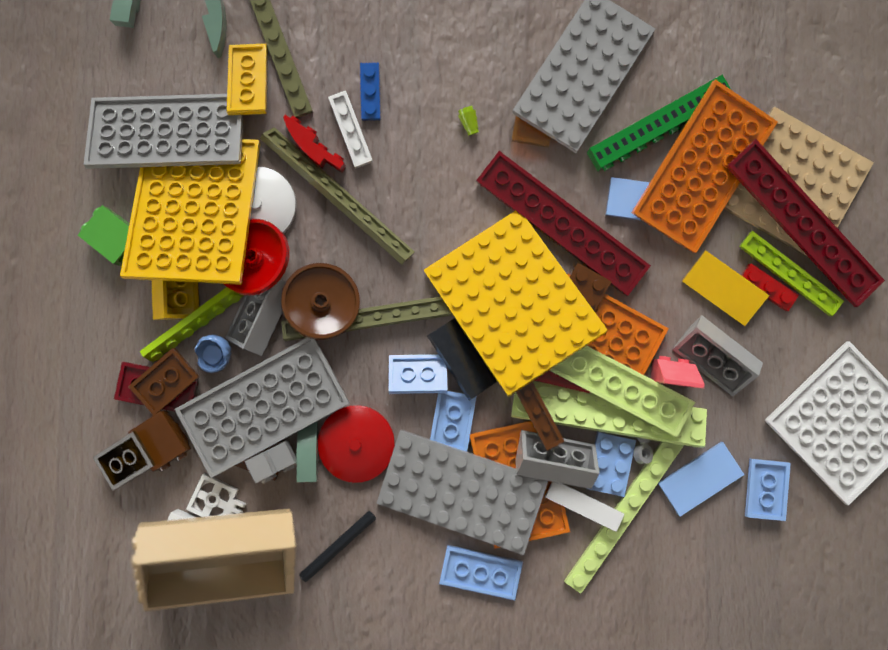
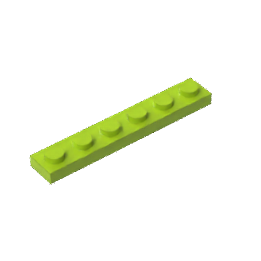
(791, 273)
(190, 324)

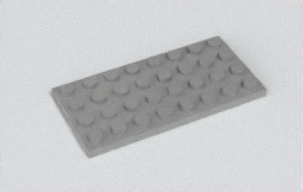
(583, 72)
(162, 132)
(262, 406)
(461, 492)

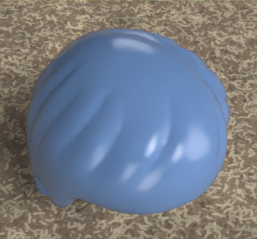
(213, 353)

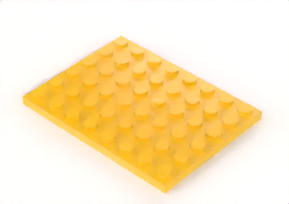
(192, 221)
(514, 302)

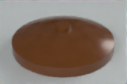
(320, 301)

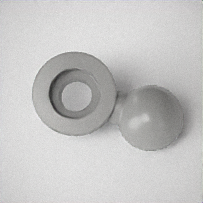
(643, 453)

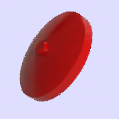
(264, 260)
(356, 443)

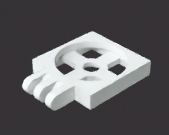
(229, 507)

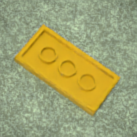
(247, 79)
(725, 288)

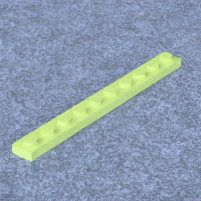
(629, 505)

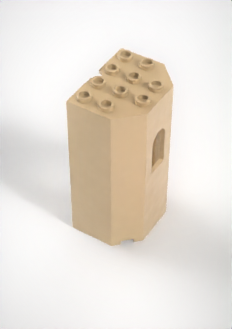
(214, 559)

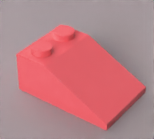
(676, 373)

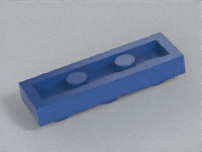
(370, 91)

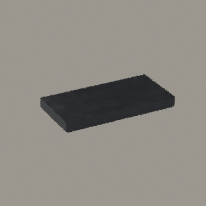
(462, 359)

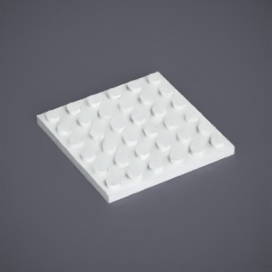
(839, 422)

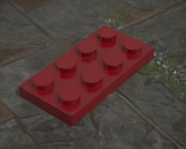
(130, 372)

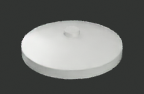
(273, 199)

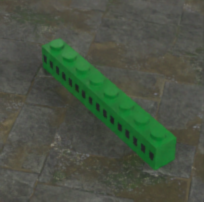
(648, 129)

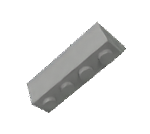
(257, 319)
(718, 356)
(566, 463)

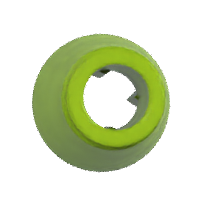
(469, 120)

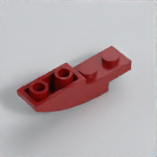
(307, 142)

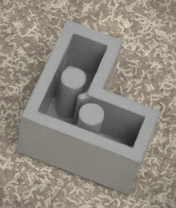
(265, 465)

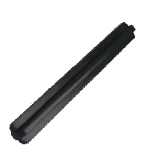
(337, 546)

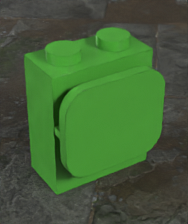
(106, 234)

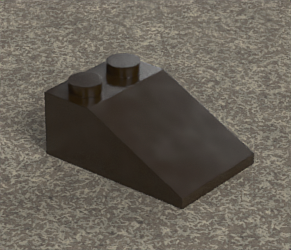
(124, 460)

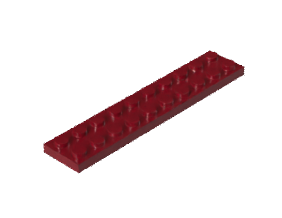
(563, 223)
(805, 223)

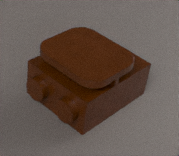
(163, 440)

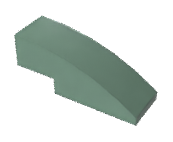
(124, 12)
(216, 25)
(307, 454)

